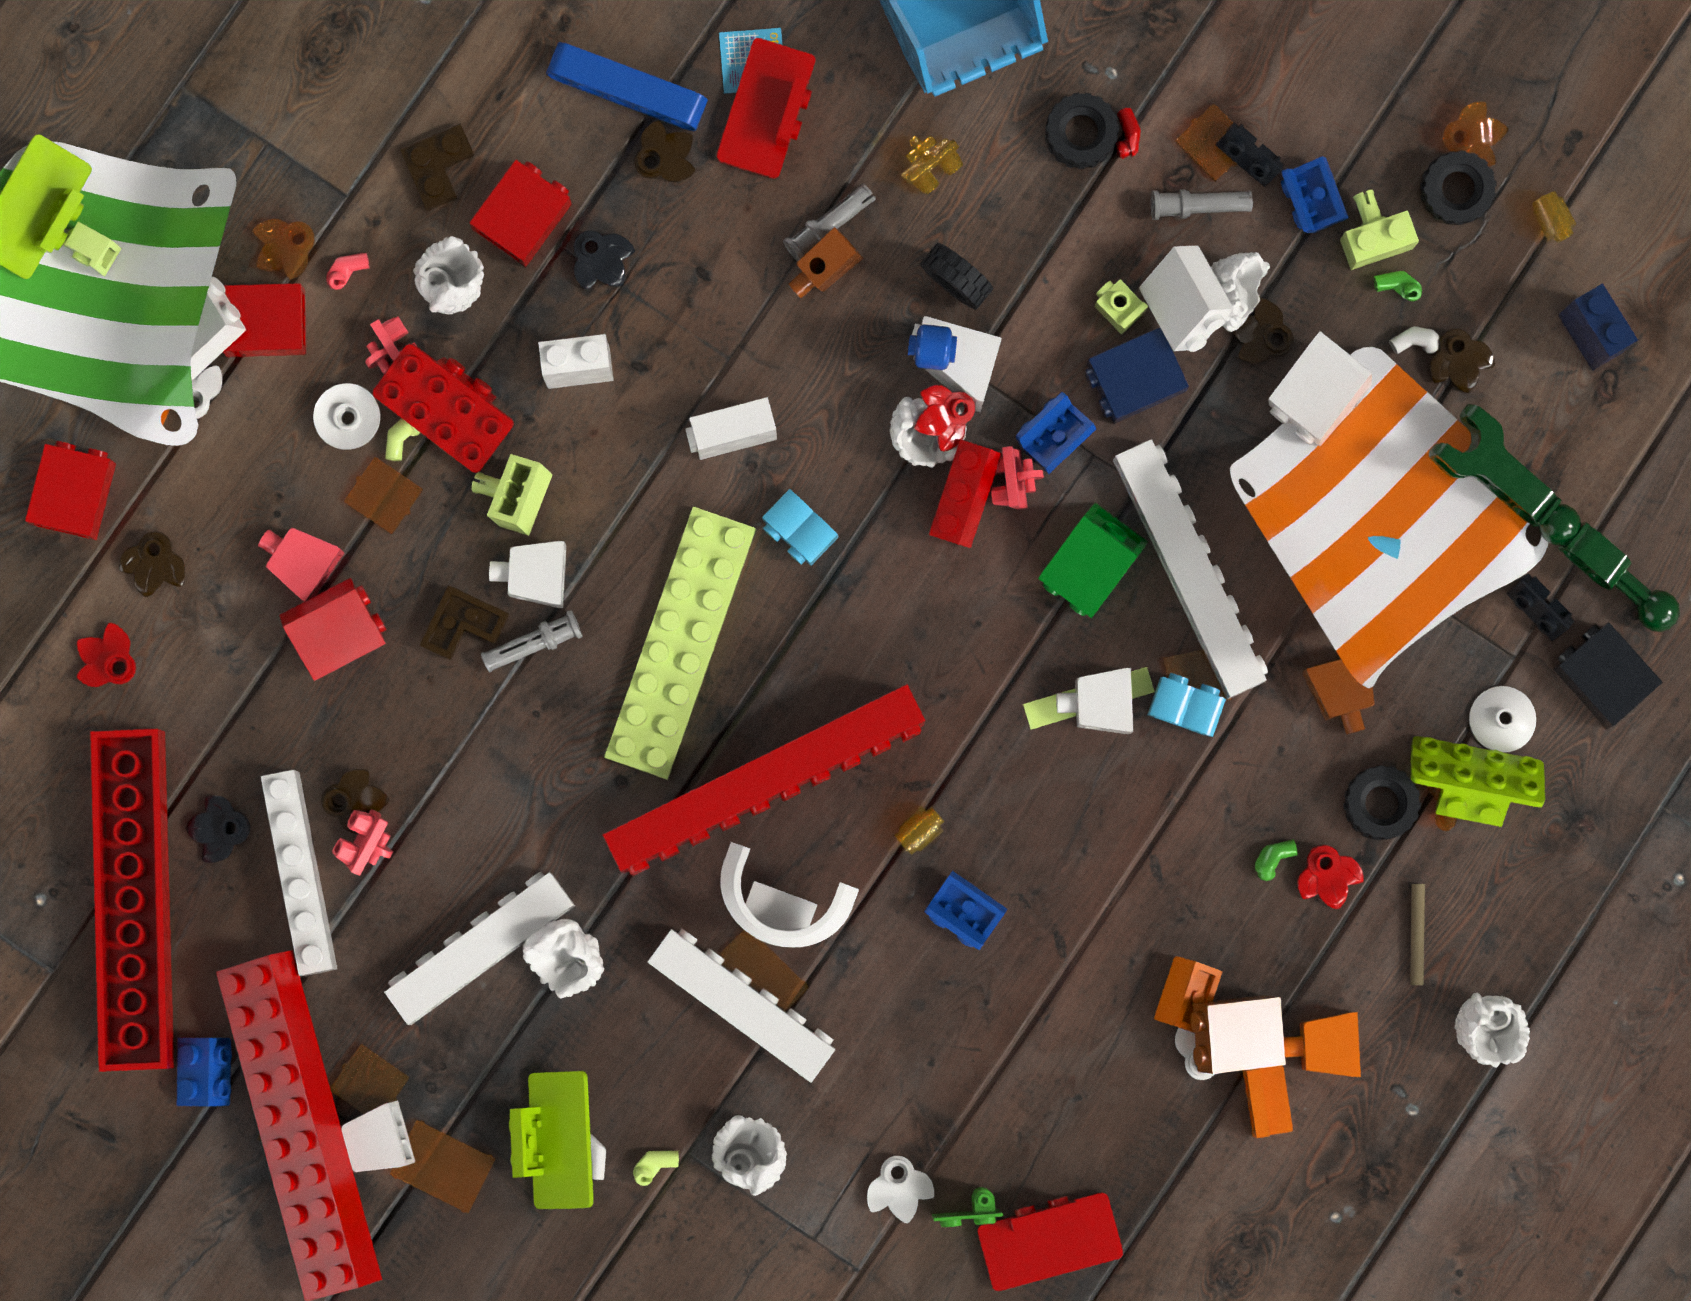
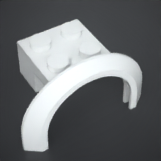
(776, 915)

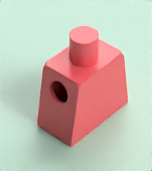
(300, 560)

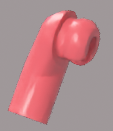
(343, 268)

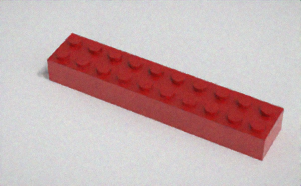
(765, 779)
(132, 900)
(299, 1125)

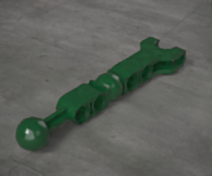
(1557, 522)

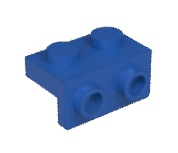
(1313, 196)
(1054, 433)
(965, 911)
(204, 1072)

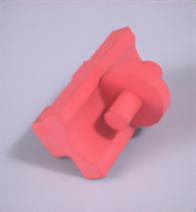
(387, 333)
(1014, 491)
(368, 844)

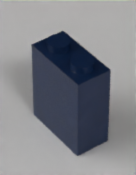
(1597, 327)
(1136, 376)

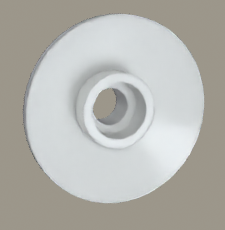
(335, 404)
(1486, 724)

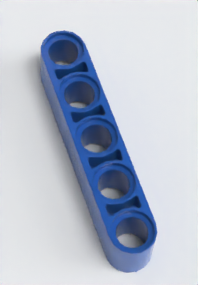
(626, 86)

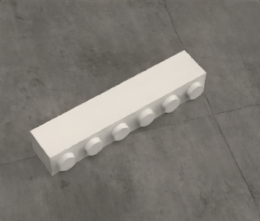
(299, 872)
(479, 948)
(742, 1005)

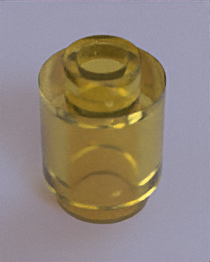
(1554, 217)
(920, 830)

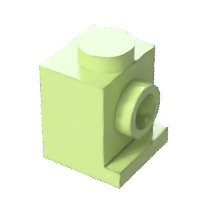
(92, 248)
(1119, 317)

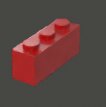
(965, 493)

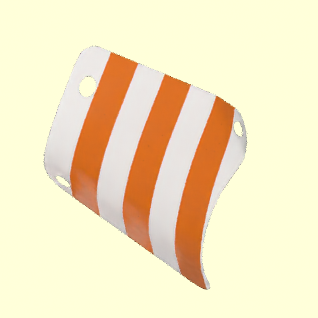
(1380, 482)

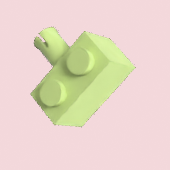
(1378, 235)
(516, 494)

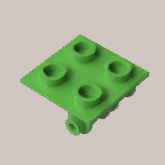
(983, 1211)

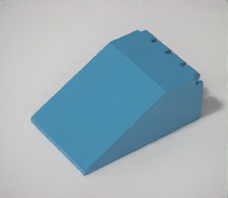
(963, 36)

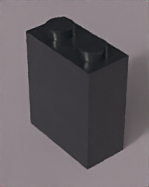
(1606, 674)

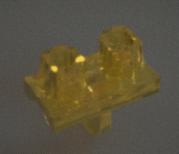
(920, 172)

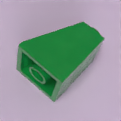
(1092, 561)

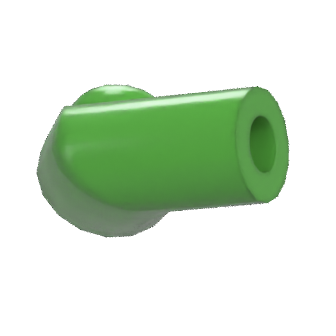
(1401, 283)
(1270, 857)

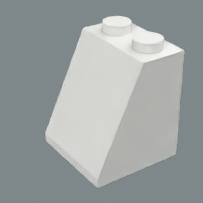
(973, 361)
(1320, 390)

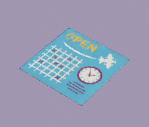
(735, 51)

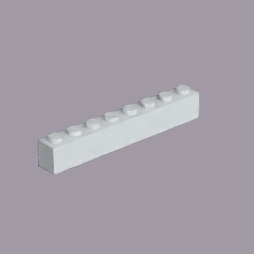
(1190, 569)

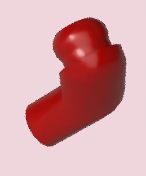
(1132, 132)

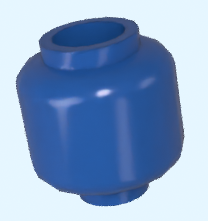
(933, 347)

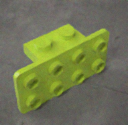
(39, 204)
(1475, 780)
(554, 1140)

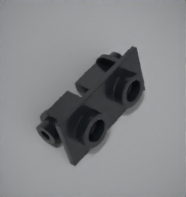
(1255, 160)
(1550, 618)

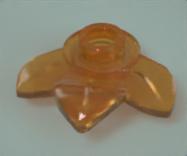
(1478, 131)
(279, 247)

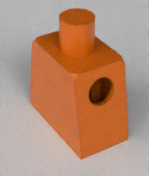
(1328, 1045)

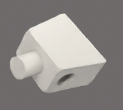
(534, 573)
(1101, 701)
(378, 1139)

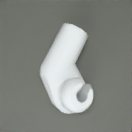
(1415, 336)
(598, 1157)

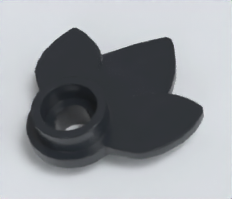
(605, 262)
(213, 829)

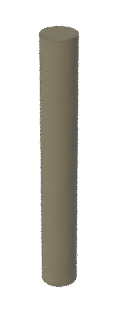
(1417, 934)

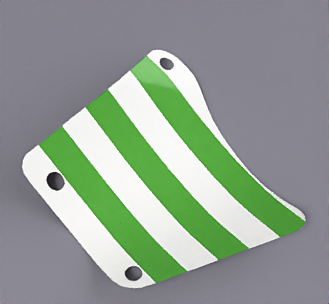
(128, 336)

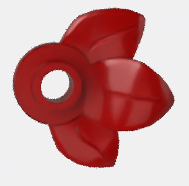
(941, 416)
(103, 655)
(1329, 881)

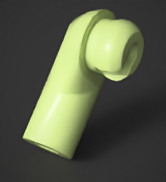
(396, 435)
(652, 1163)

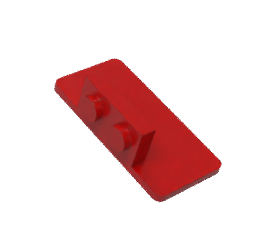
(767, 108)
(445, 405)
(1050, 1240)

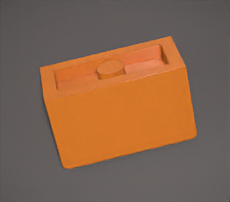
(1185, 985)
(1267, 1101)

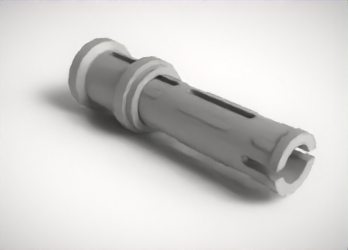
(1184, 203)
(835, 217)
(546, 636)

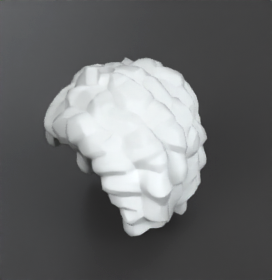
(449, 276)
(1240, 279)
(911, 444)
(564, 957)
(1492, 1030)
(749, 1154)

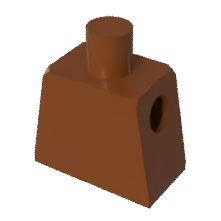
(838, 258)
(1339, 694)

